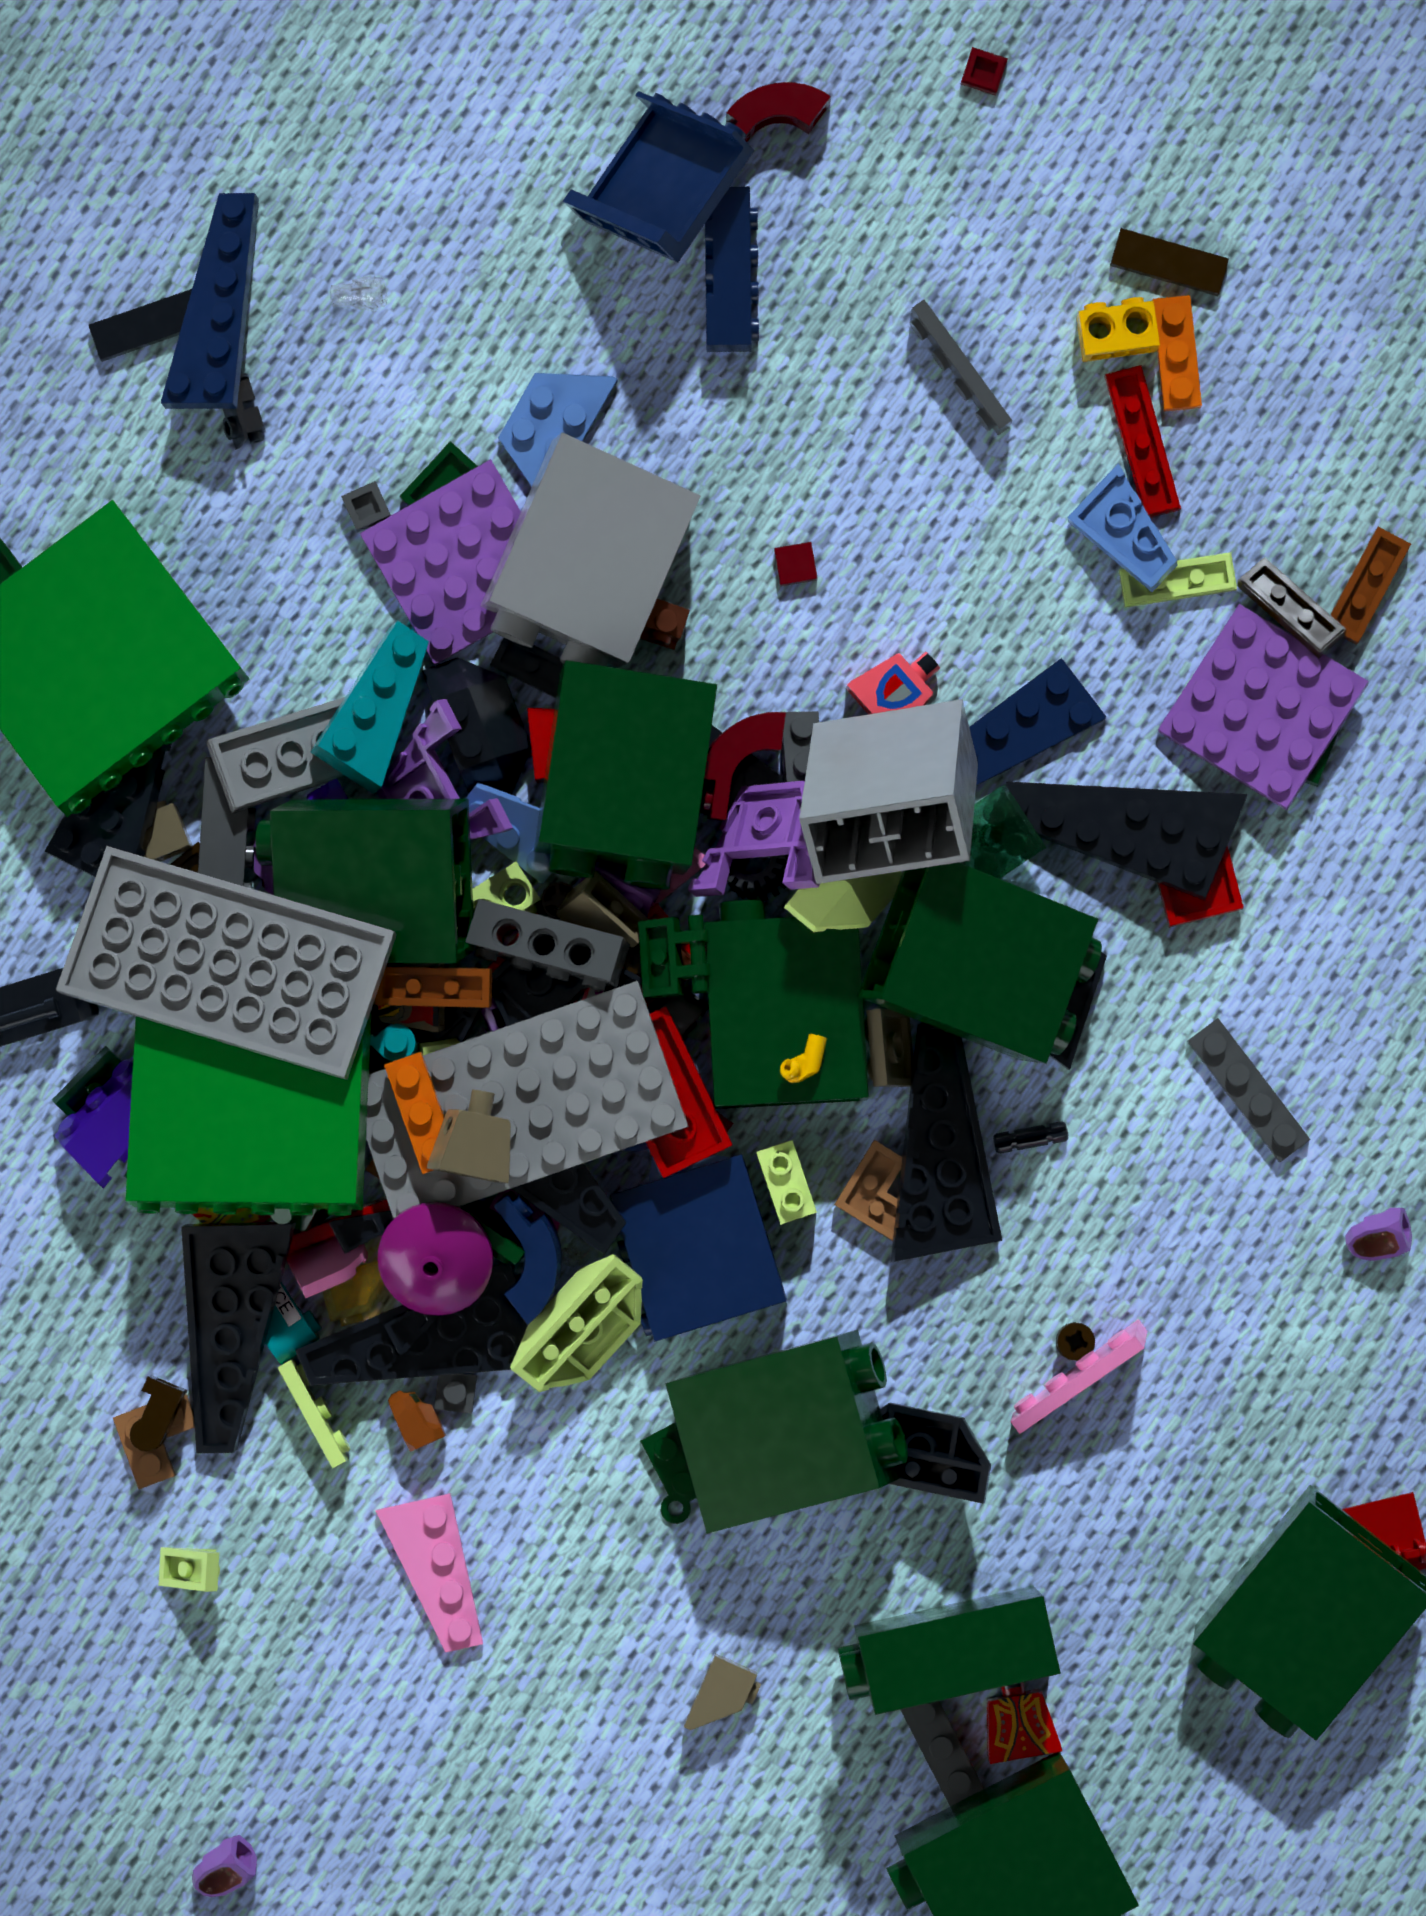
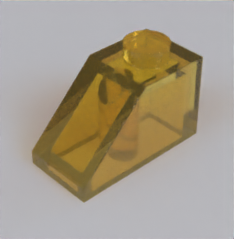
(354, 1296)

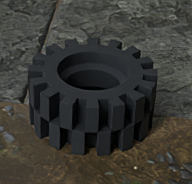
(759, 883)

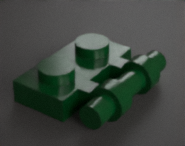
(662, 956)

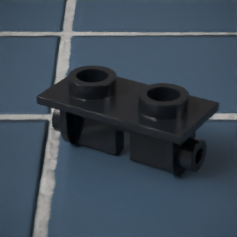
(243, 423)

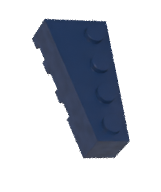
(729, 274)

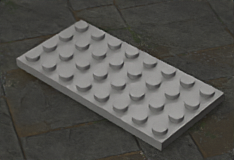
(226, 962)
(565, 1079)

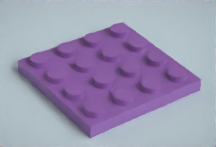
(445, 555)
(1262, 707)

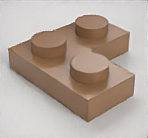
(866, 1191)
(152, 1465)

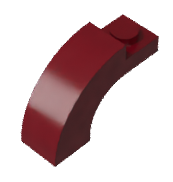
(779, 103)
(747, 736)

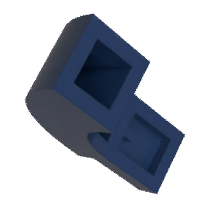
(541, 1253)

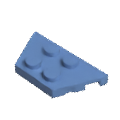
(547, 409)

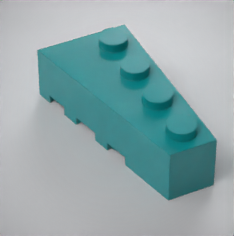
(371, 715)

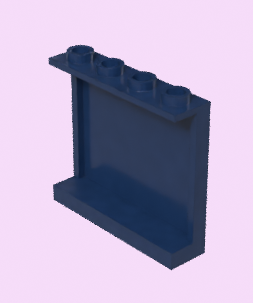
(665, 178)
(698, 1248)

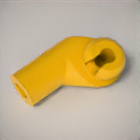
(806, 1064)

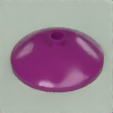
(440, 1236)

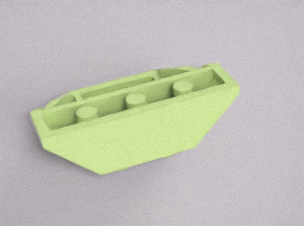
(844, 902)
(581, 1326)

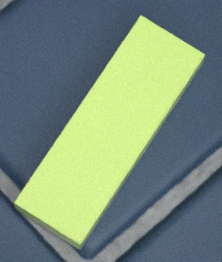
(1189, 579)

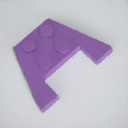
(421, 775)
(759, 825)

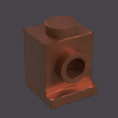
(665, 624)

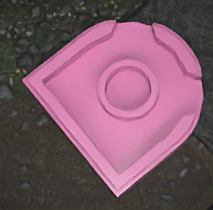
(324, 1265)

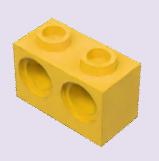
(1120, 340)

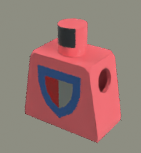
(894, 684)

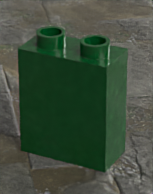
(624, 773)
(379, 864)
(982, 960)
(768, 993)
(786, 1430)
(1309, 1616)
(950, 1651)
(1014, 1852)

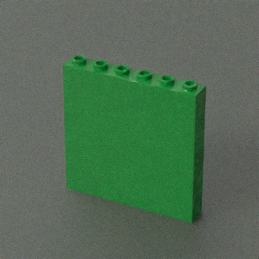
(102, 660)
(242, 1128)

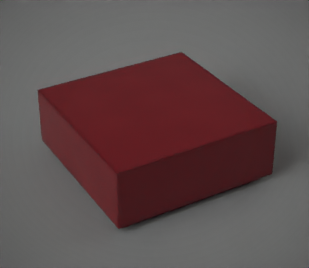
(984, 71)
(795, 564)

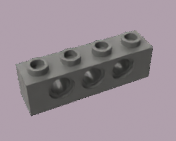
(494, 920)

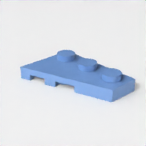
(1123, 530)
(519, 841)

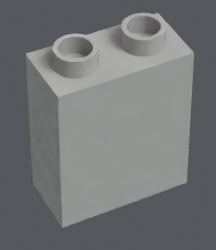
(588, 554)
(889, 792)

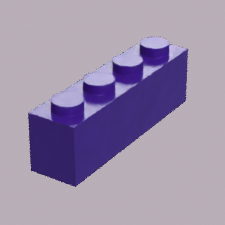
(100, 1128)

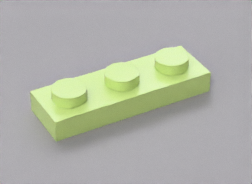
(316, 1414)

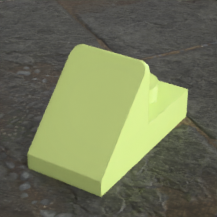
(189, 1568)

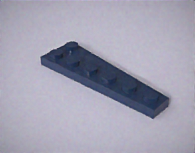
(212, 335)
(1033, 720)

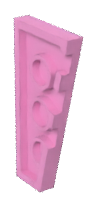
(1085, 1373)
(434, 1561)

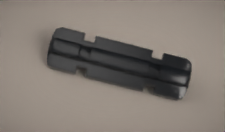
(1030, 1137)

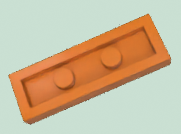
(1177, 354)
(417, 1104)

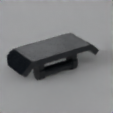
(37, 1008)

